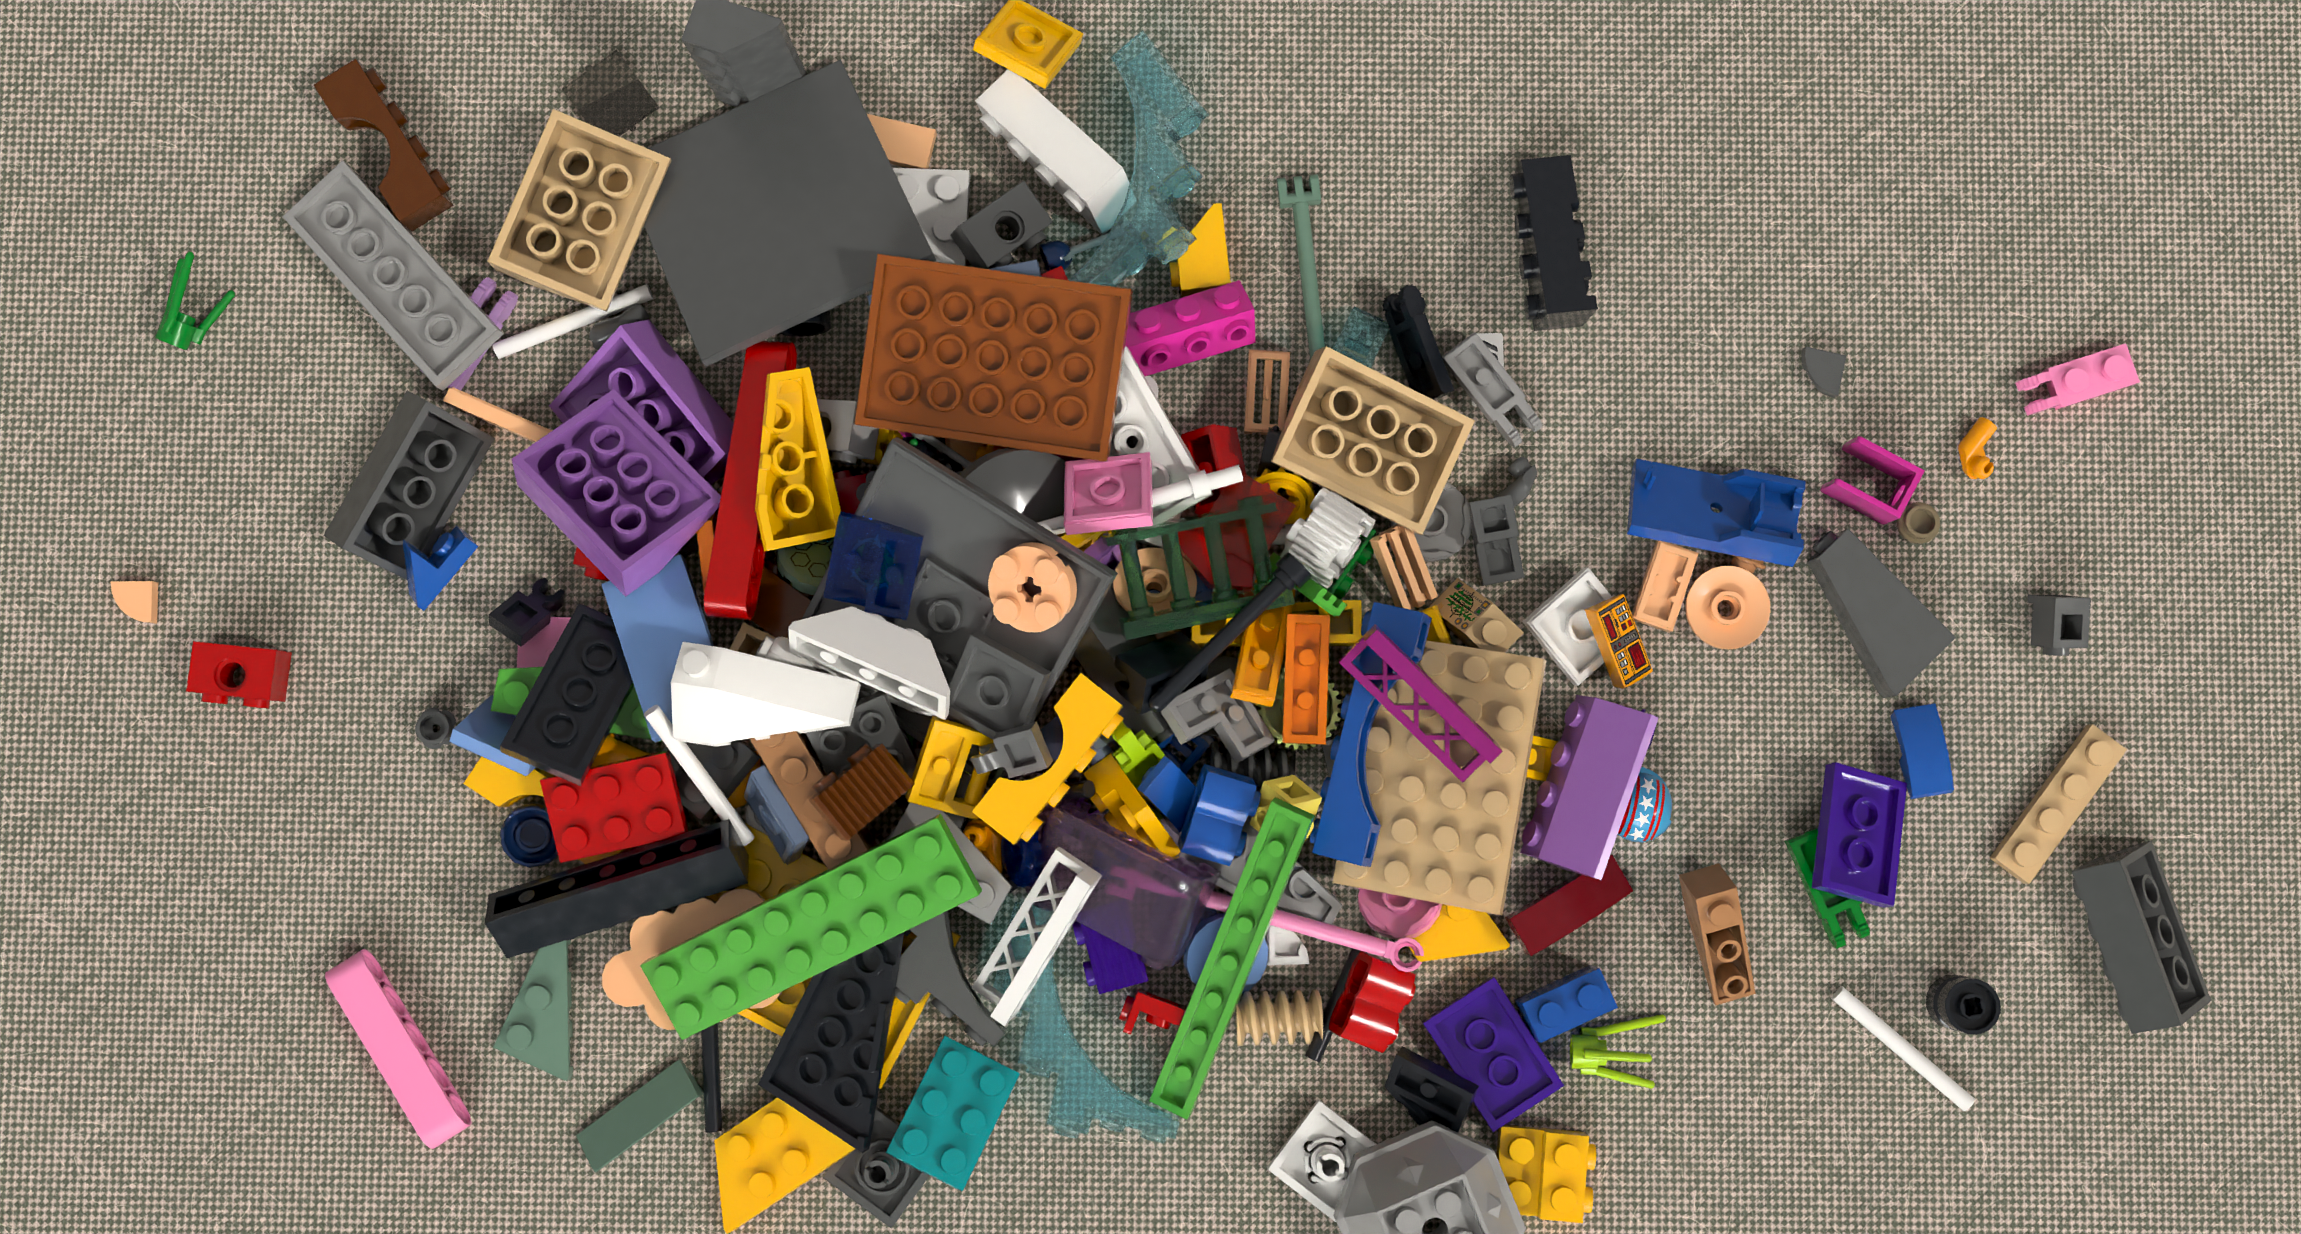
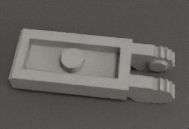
(1490, 387)

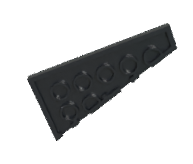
(837, 1044)

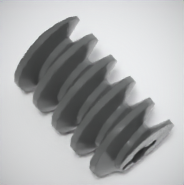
(1259, 768)

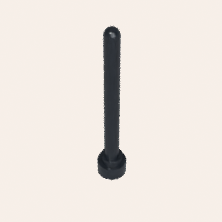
(1287, 576)

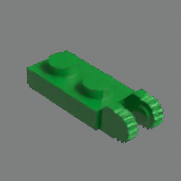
(1826, 905)

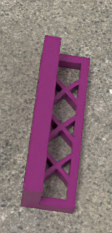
(1435, 697)

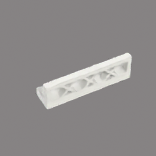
(1042, 946)

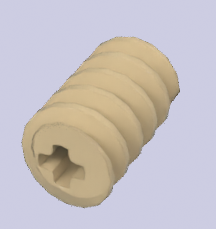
(1279, 1017)

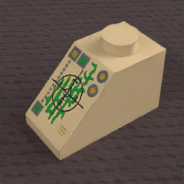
(1476, 618)

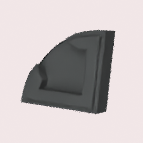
(1824, 369)

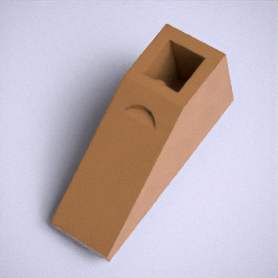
(1718, 932)

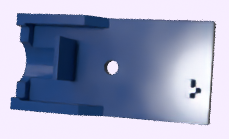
(1754, 517)

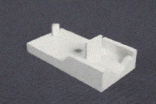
(1142, 416)

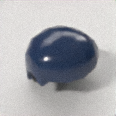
(528, 836)

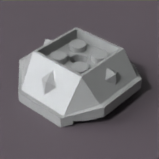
(1427, 1177)

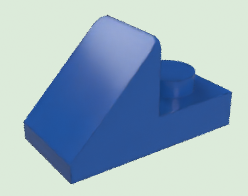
(431, 574)

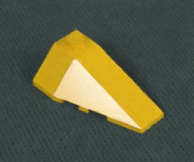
(795, 475)

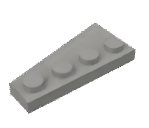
(1301, 896)

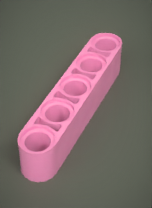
(398, 1048)

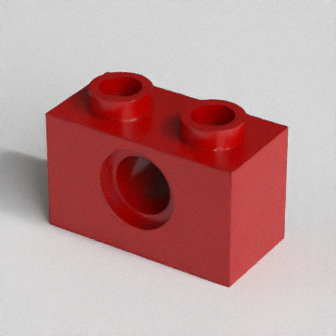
(213, 671)

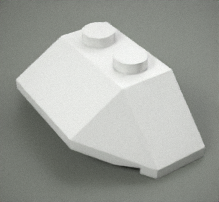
(876, 655)

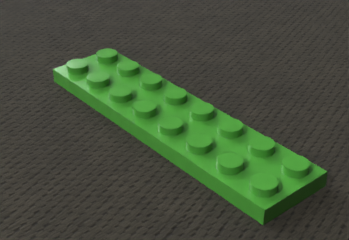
(812, 927)

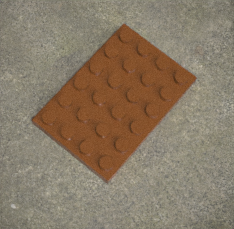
(993, 357)

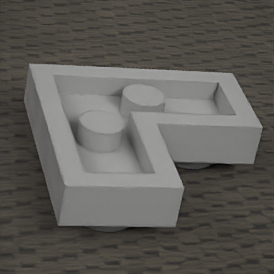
(1211, 707)

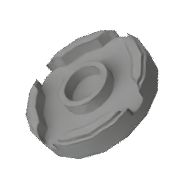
(1447, 527)

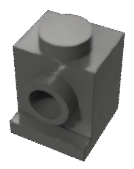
(2060, 623)

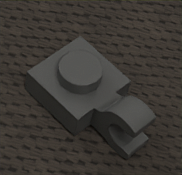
(1016, 749)

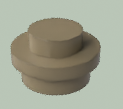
(1918, 523)

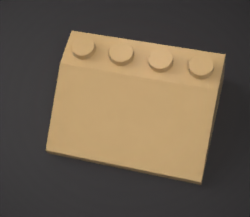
(578, 211)
(1371, 439)

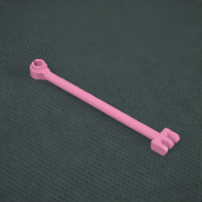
(1334, 934)

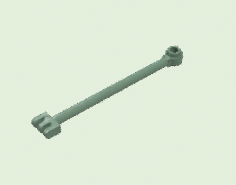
(1300, 203)

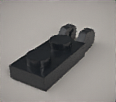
(1416, 343)

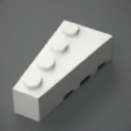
(1055, 148)

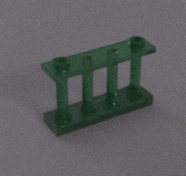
(1184, 609)

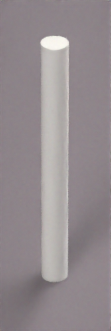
(570, 322)
(697, 773)
(1903, 1048)

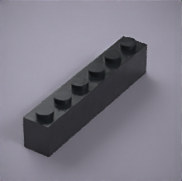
(617, 889)

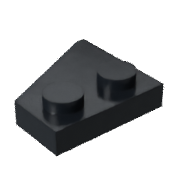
(1430, 1090)

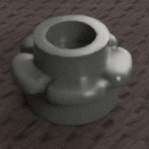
(425, 725)

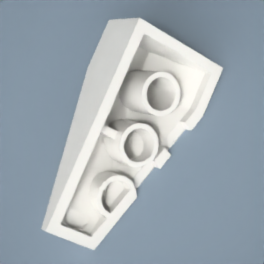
(741, 696)

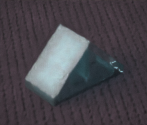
(1361, 336)

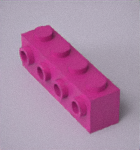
(1191, 328)

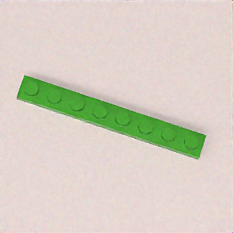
(1232, 957)

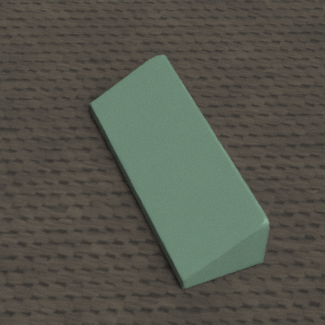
(639, 1115)

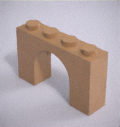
(795, 772)

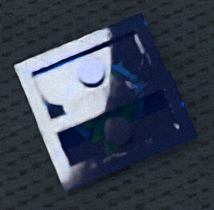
(873, 565)

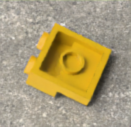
(1127, 807)
(1547, 1171)

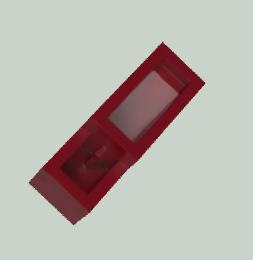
(1567, 907)

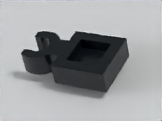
(524, 615)

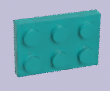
(953, 1113)

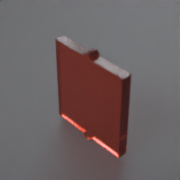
(1235, 532)

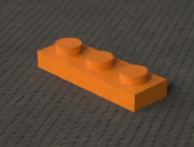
(1305, 679)

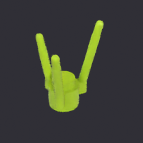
(1590, 1053)

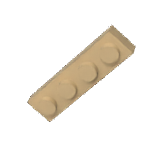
(2058, 804)

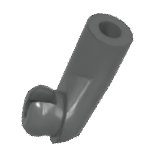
(603, 330)
(1525, 477)

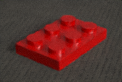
(615, 807)

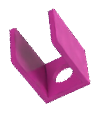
(1887, 462)

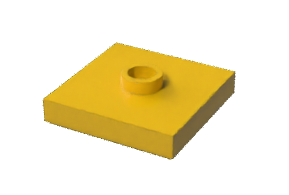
(1028, 42)

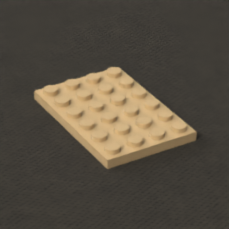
(1439, 834)

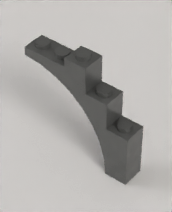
(934, 968)

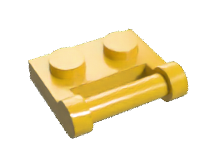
(942, 766)

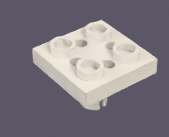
(1327, 1161)

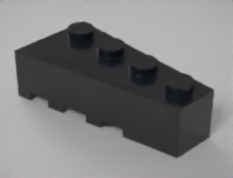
(1551, 244)

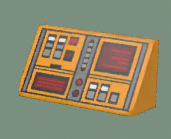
(1619, 641)

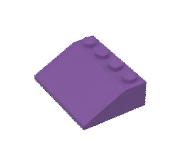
(661, 389)
(616, 490)

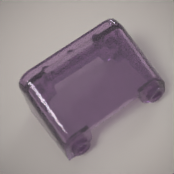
(1143, 894)

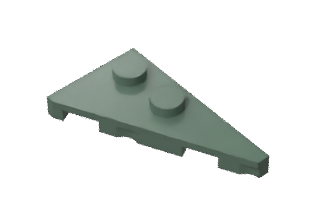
(539, 1019)

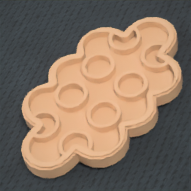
(652, 934)

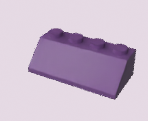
(1588, 785)

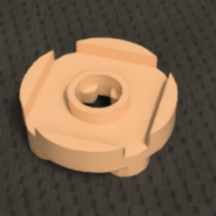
(1013, 603)

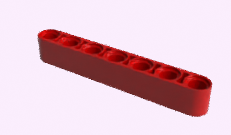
(737, 543)

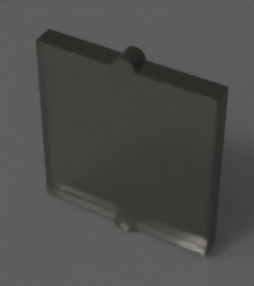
(611, 96)

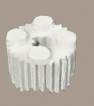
(1328, 536)

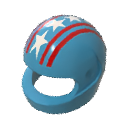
(1648, 809)

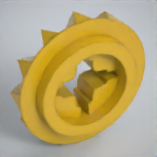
(1299, 491)

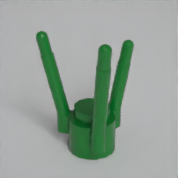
(177, 327)

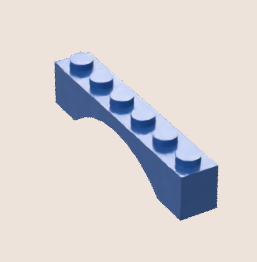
(1348, 821)

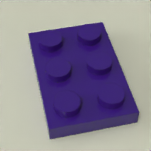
(1859, 835)
(1495, 1050)

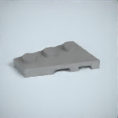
(993, 884)

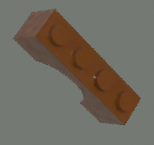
(409, 185)

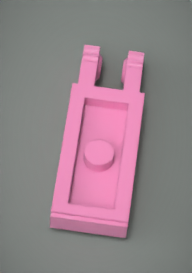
(2082, 379)

